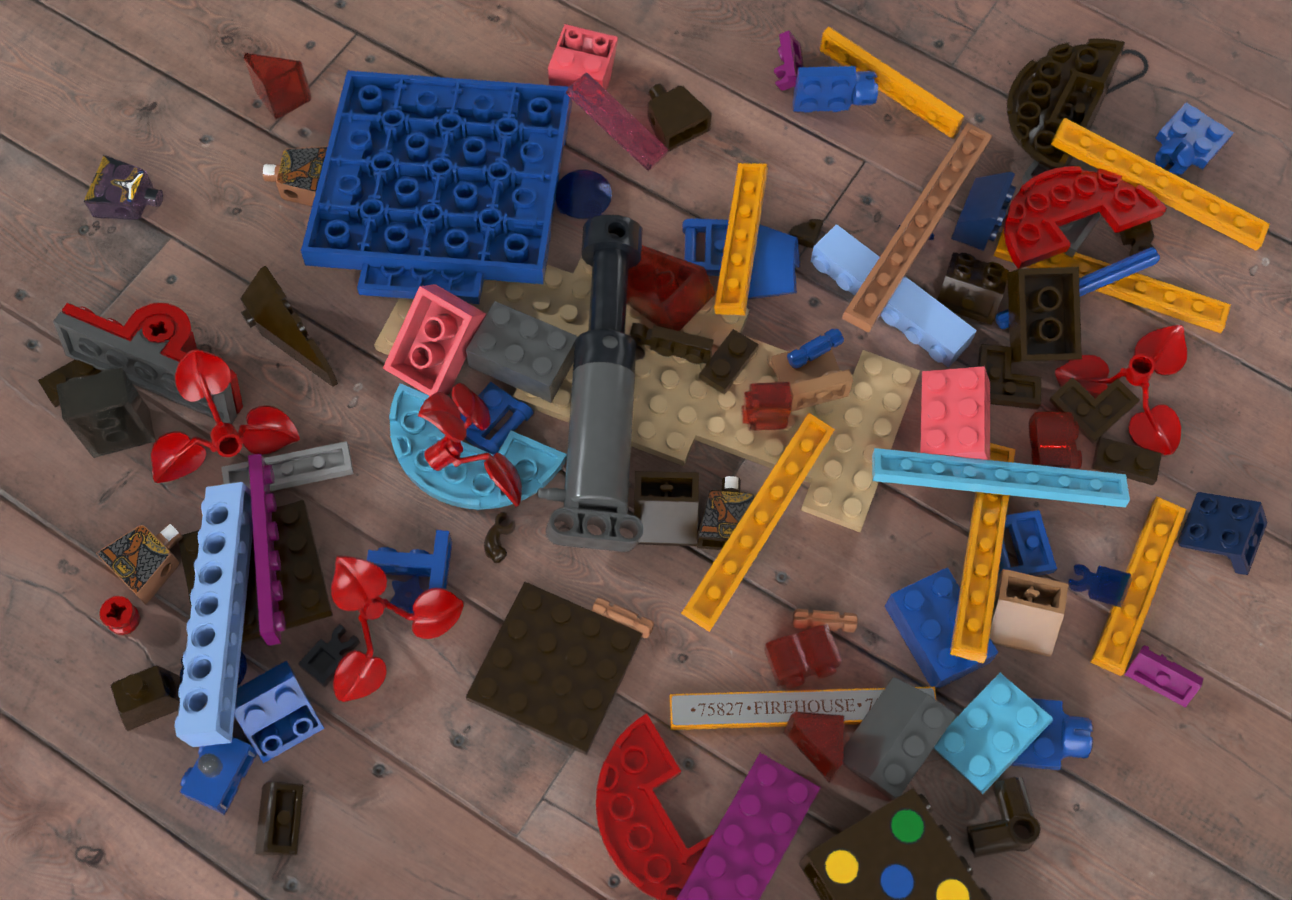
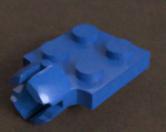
(833, 89)
(1190, 140)
(1061, 738)

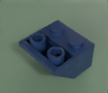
(984, 210)

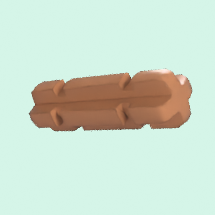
(623, 616)
(846, 622)

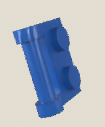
(715, 236)
(498, 404)
(1029, 544)

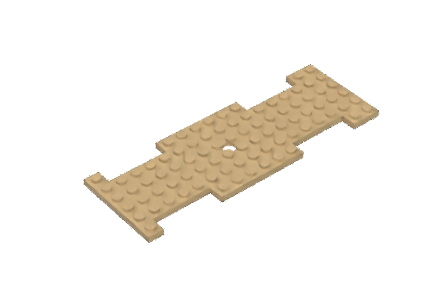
(678, 408)

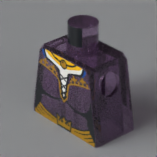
(121, 191)

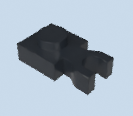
(324, 657)

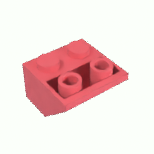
(582, 52)

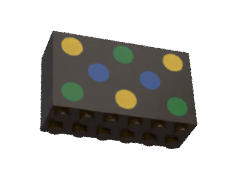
(892, 857)

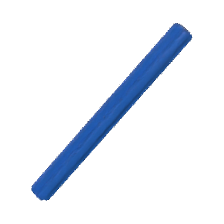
(1103, 276)

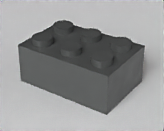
(522, 351)

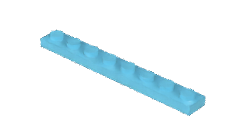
(1000, 477)

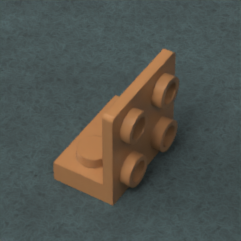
(813, 382)

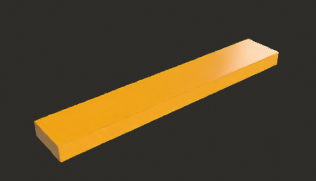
(893, 83)
(741, 239)
(1146, 569)

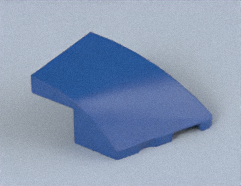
(774, 264)

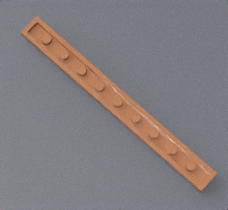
(916, 228)

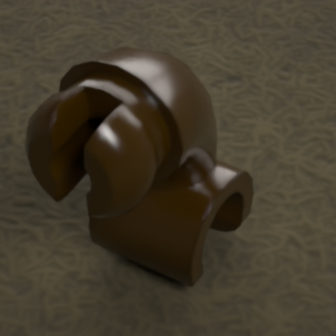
(492, 544)

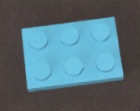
(992, 732)

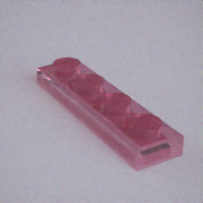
(617, 121)

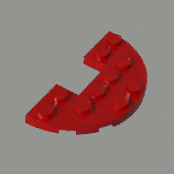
(1067, 196)
(632, 818)

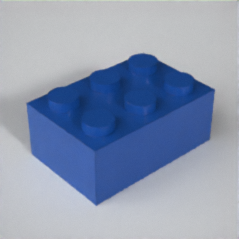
(926, 622)

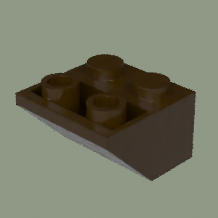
(667, 507)

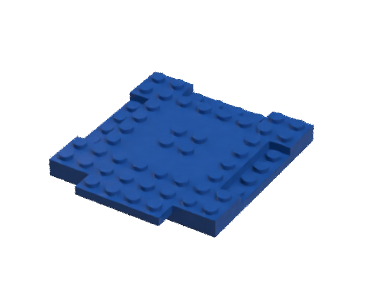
(438, 183)

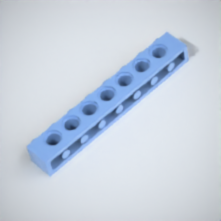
(216, 617)

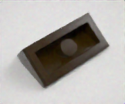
(279, 819)

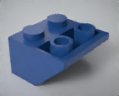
(275, 712)

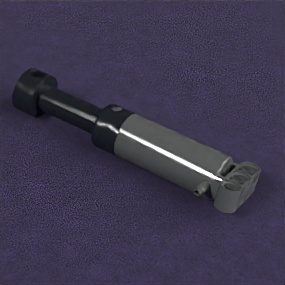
(601, 399)

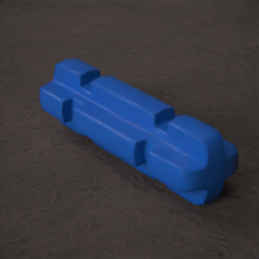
(815, 348)

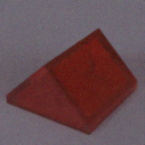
(278, 83)
(819, 740)

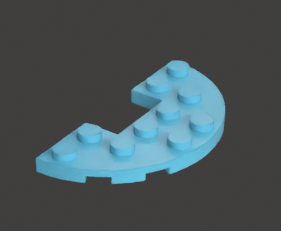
(469, 483)

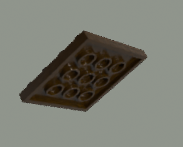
(300, 573)
(554, 667)

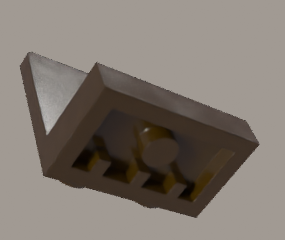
(973, 287)

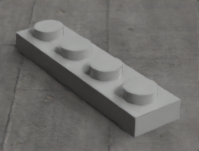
(298, 467)

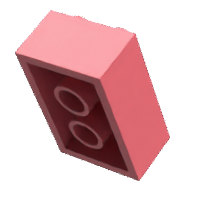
(433, 340)
(956, 413)

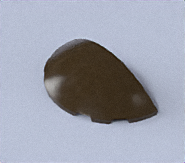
(1059, 86)

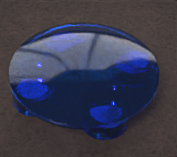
(583, 194)

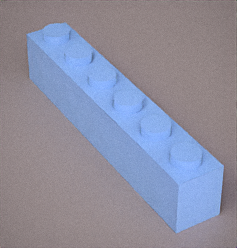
(910, 307)

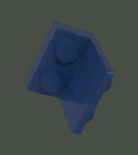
(1225, 528)

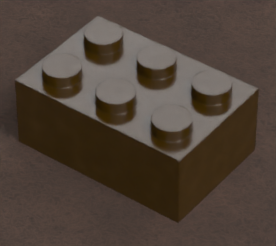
(1044, 314)

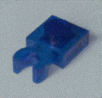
(1104, 586)

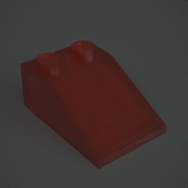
(667, 289)

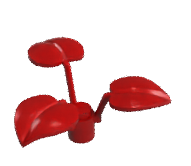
(1157, 351)
(198, 377)
(445, 415)
(358, 587)

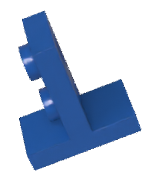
(418, 561)

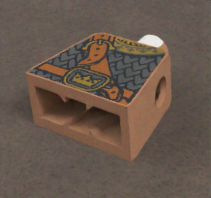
(297, 173)
(143, 559)

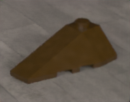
(272, 315)

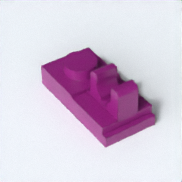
(791, 56)
(1164, 676)

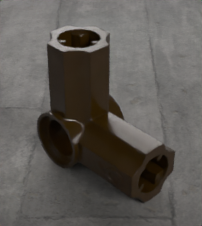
(1014, 810)

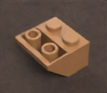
(1027, 612)

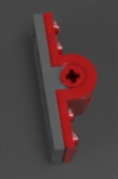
(145, 349)

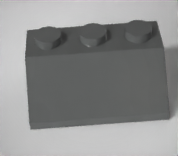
(896, 737)

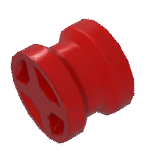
(125, 621)

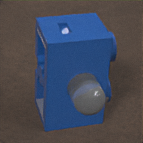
(217, 774)

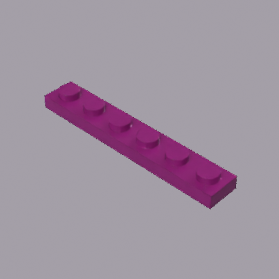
(266, 559)

